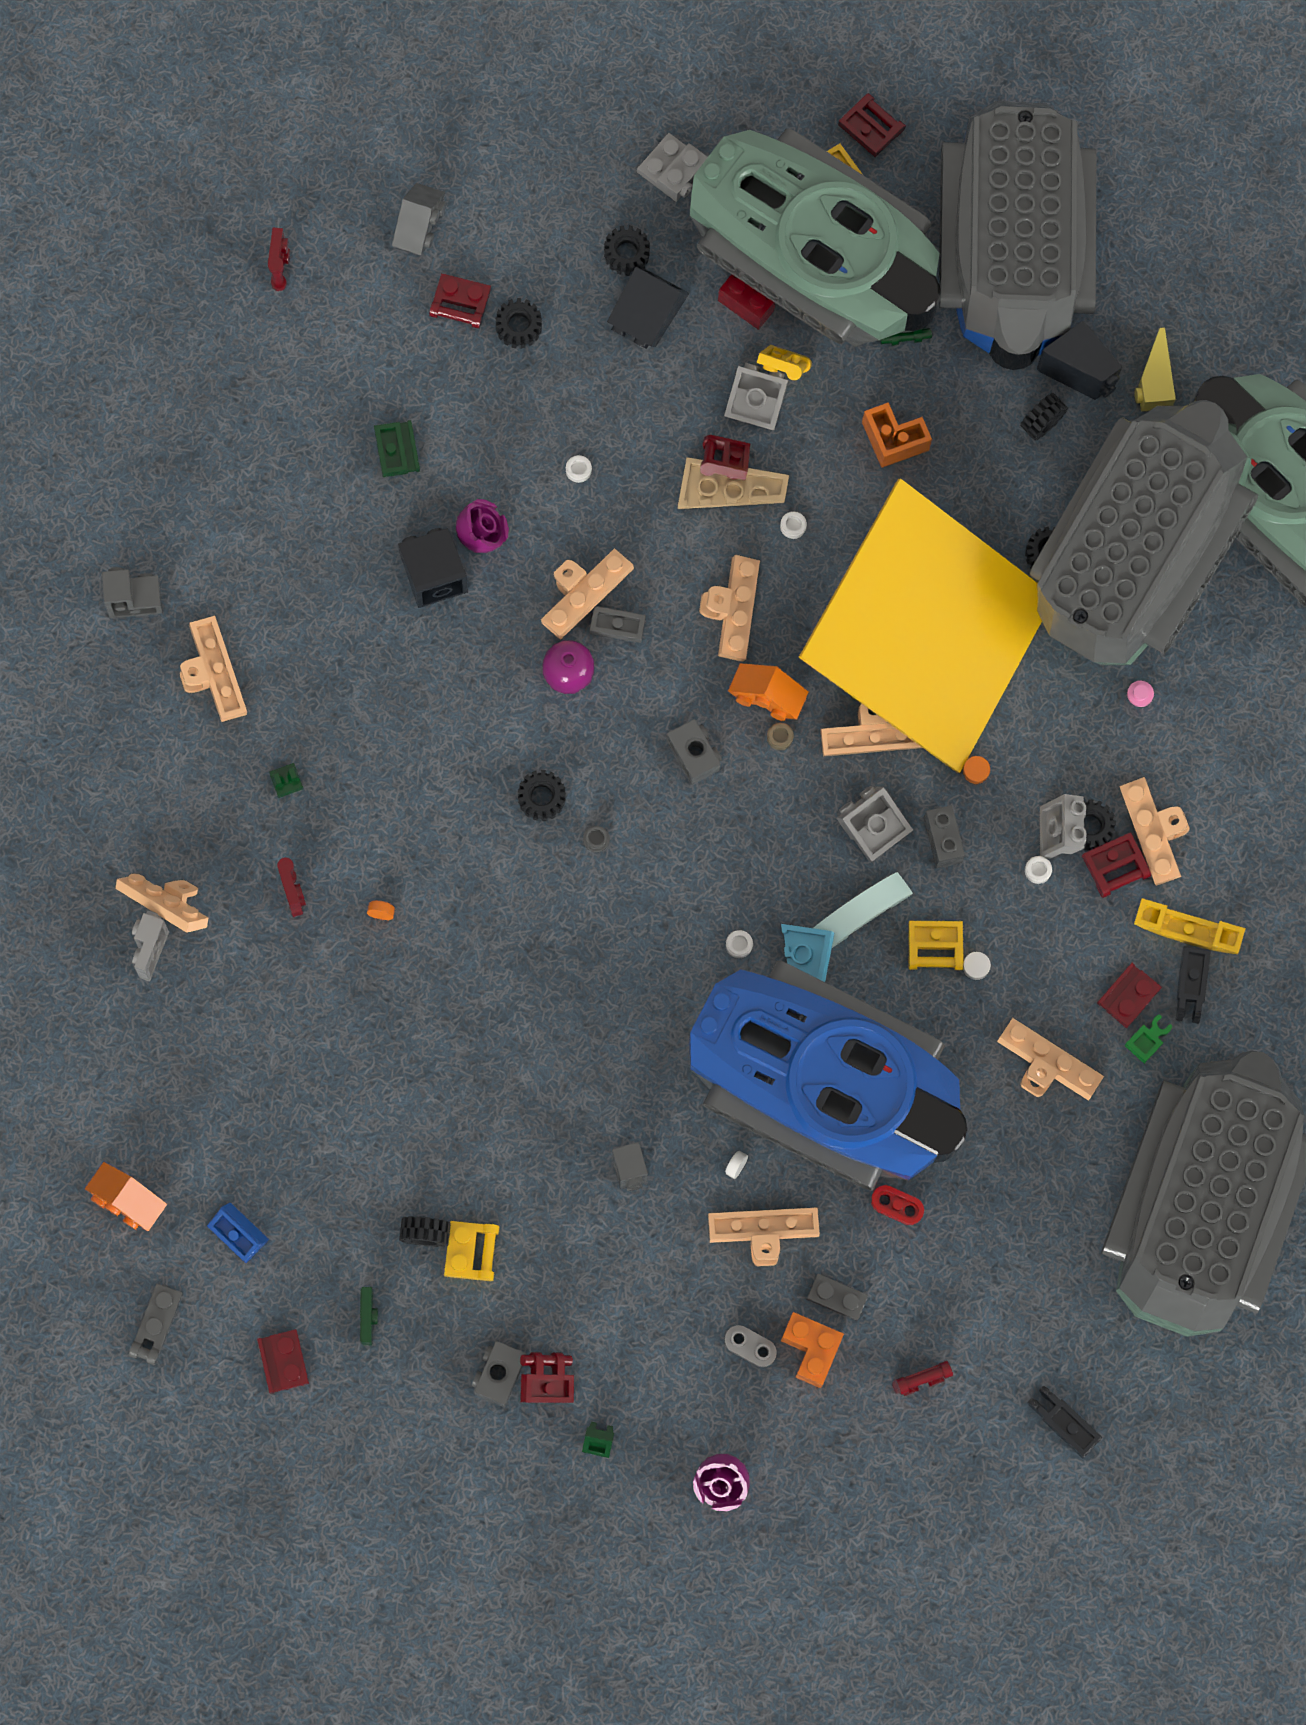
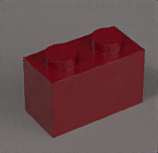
(746, 301)

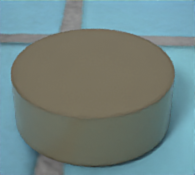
(780, 736)

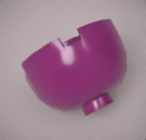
(481, 527)
(568, 667)
(722, 1482)

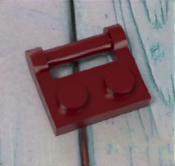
(866, 129)
(278, 256)
(460, 293)
(734, 457)
(1114, 856)
(293, 892)
(932, 1376)

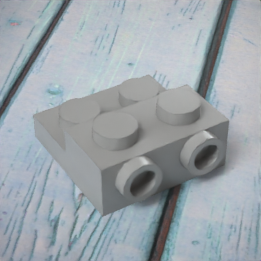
(672, 167)
(756, 396)
(874, 822)
(1062, 826)
(150, 938)

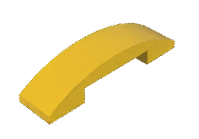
(1189, 929)

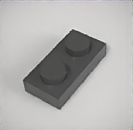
(617, 624)
(837, 1297)

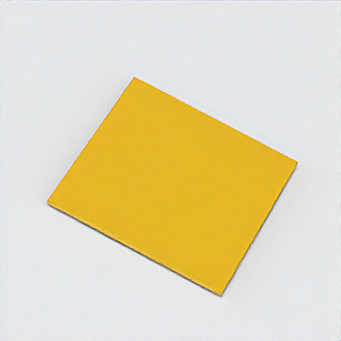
(926, 626)

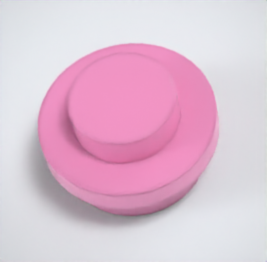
(1140, 693)

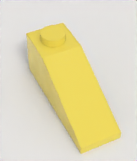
(1156, 382)

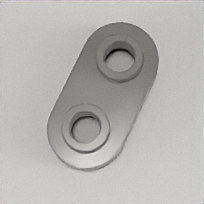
(749, 1348)

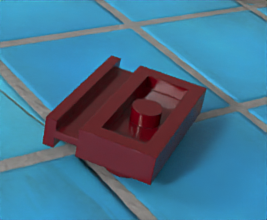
(1129, 995)
(283, 1361)

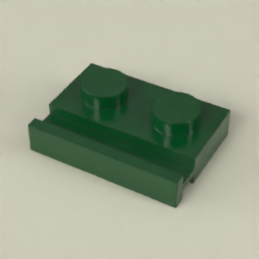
(396, 448)

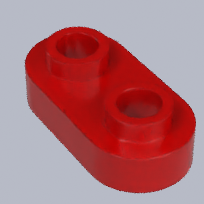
(897, 1205)

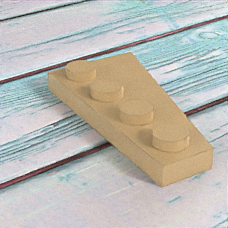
(721, 491)

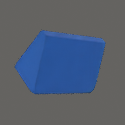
(237, 1232)

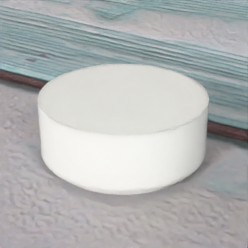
(578, 468)
(793, 525)
(1038, 869)
(739, 944)
(976, 965)
(736, 1164)

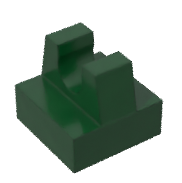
(286, 780)
(598, 1441)

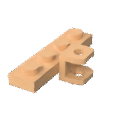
(583, 590)
(734, 607)
(212, 670)
(870, 736)
(1154, 829)
(166, 903)
(1048, 1062)
(763, 1229)

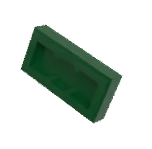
(368, 1315)

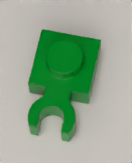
(1145, 1041)

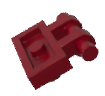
(547, 1387)

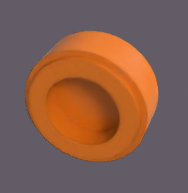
(976, 770)
(381, 910)

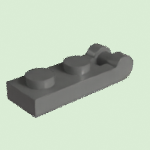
(156, 1323)

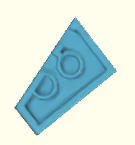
(808, 949)

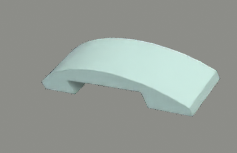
(865, 907)

